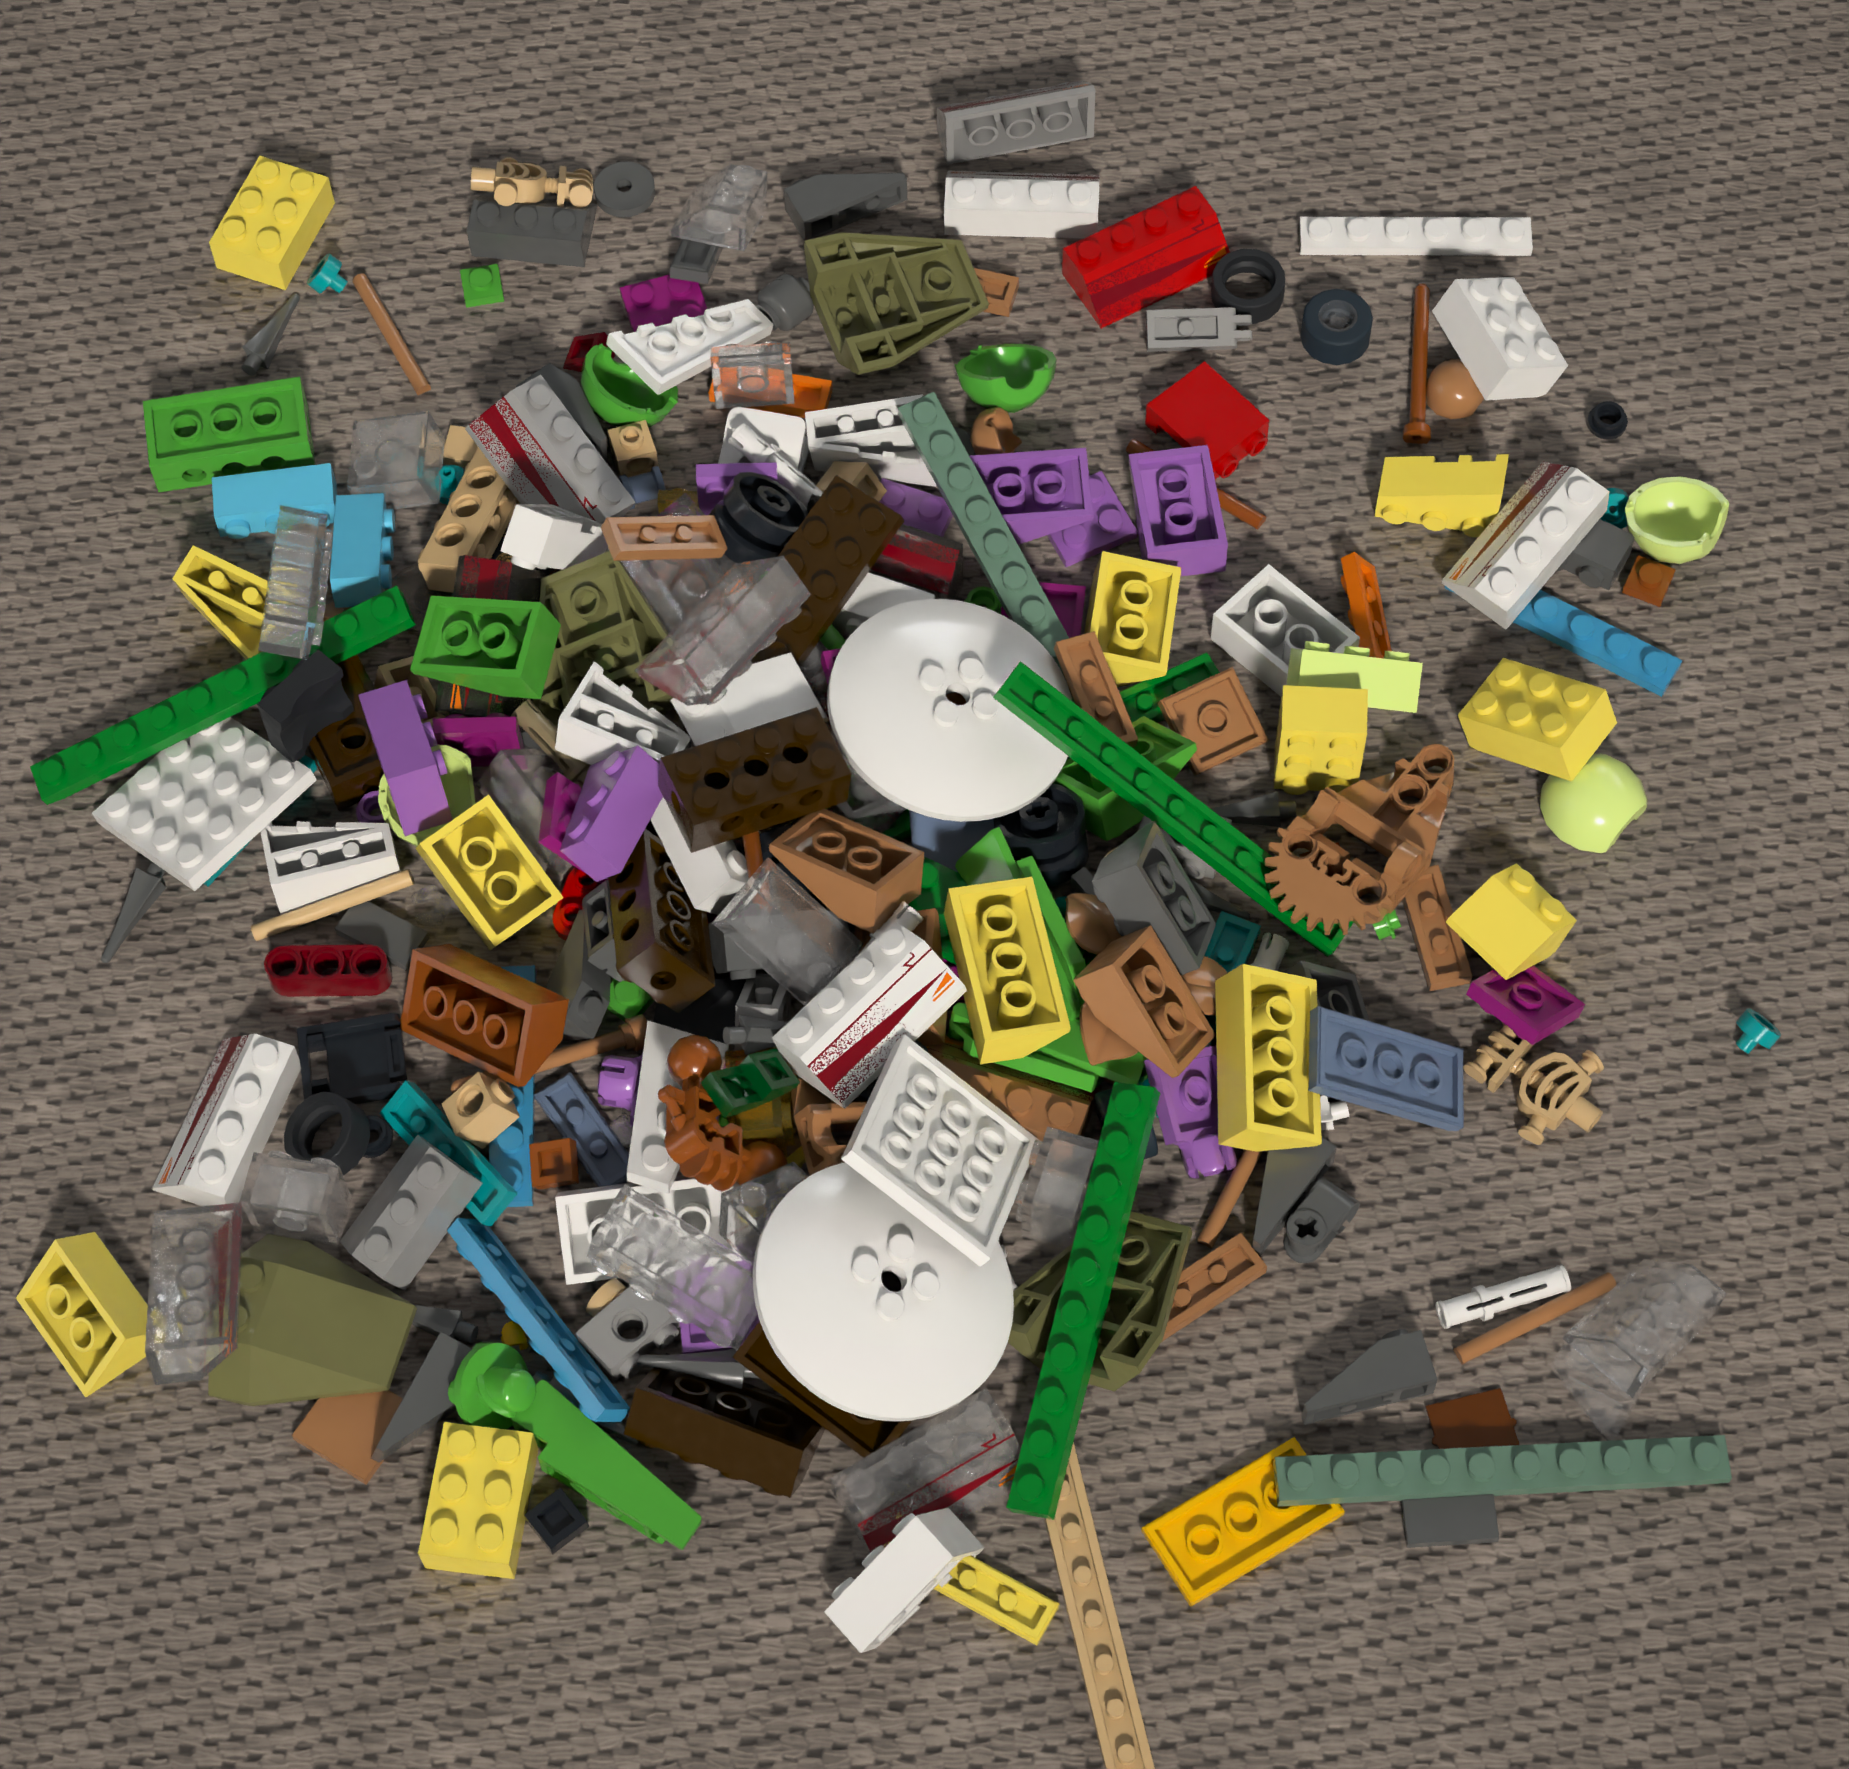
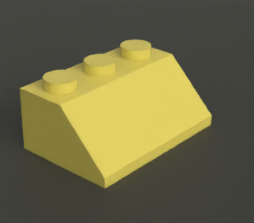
(1133, 615)
(86, 1310)

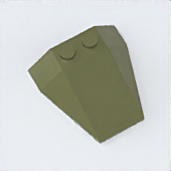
(889, 294)
(601, 622)
(1136, 1307)
(309, 1328)

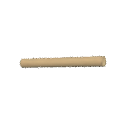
(332, 905)

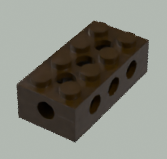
(345, 748)
(754, 779)
(657, 930)

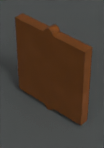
(1472, 1421)

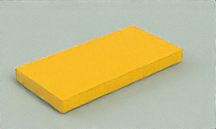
(1233, 1527)

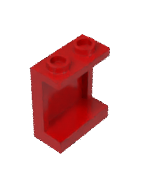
(1211, 413)

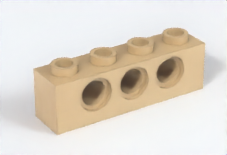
(470, 524)

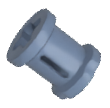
(643, 486)

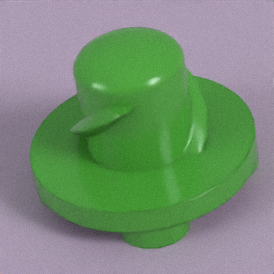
(492, 1386)

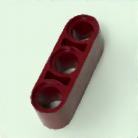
(312, 960)

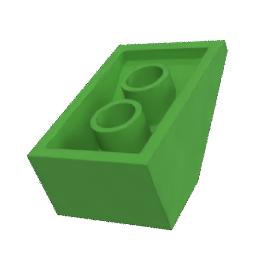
(487, 645)
(1105, 811)

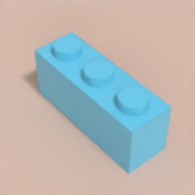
(253, 500)
(361, 548)

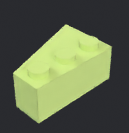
(1390, 680)

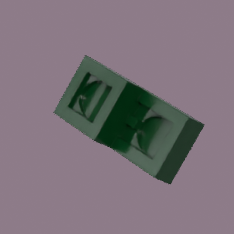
(750, 1084)

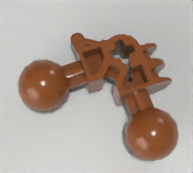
(692, 1131)

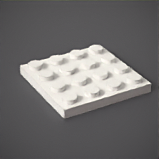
(203, 800)
(940, 1150)

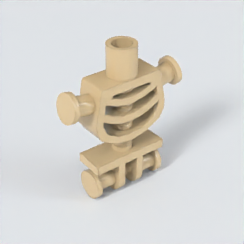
(529, 183)
(1566, 1096)

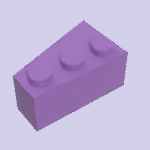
(407, 756)
(612, 812)

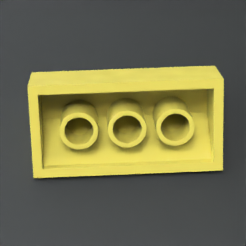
(1006, 968)
(1265, 1060)

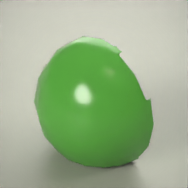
(1006, 375)
(619, 393)

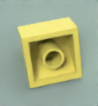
(1512, 922)

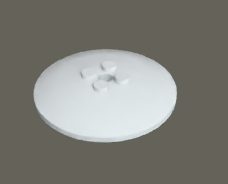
(918, 745)
(852, 1336)

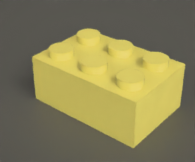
(272, 222)
(1537, 719)
(1320, 738)
(489, 872)
(478, 1500)

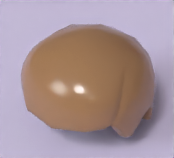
(1452, 390)
(991, 431)

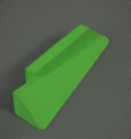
(993, 862)
(1060, 1060)
(602, 1470)

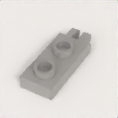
(1195, 329)

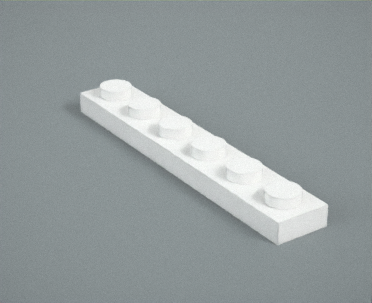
(1416, 236)

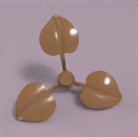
(1093, 929)

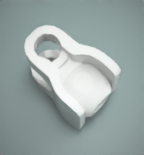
(779, 429)

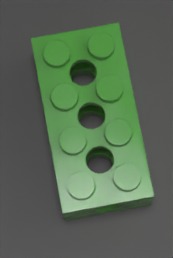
(227, 433)

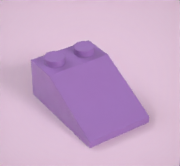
(1038, 489)
(1179, 509)

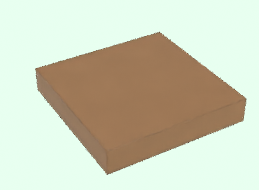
(1215, 718)
(348, 1430)

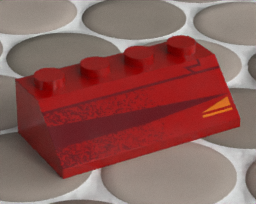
(1145, 257)

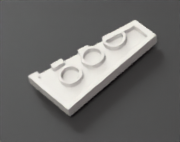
(682, 348)
(648, 1158)

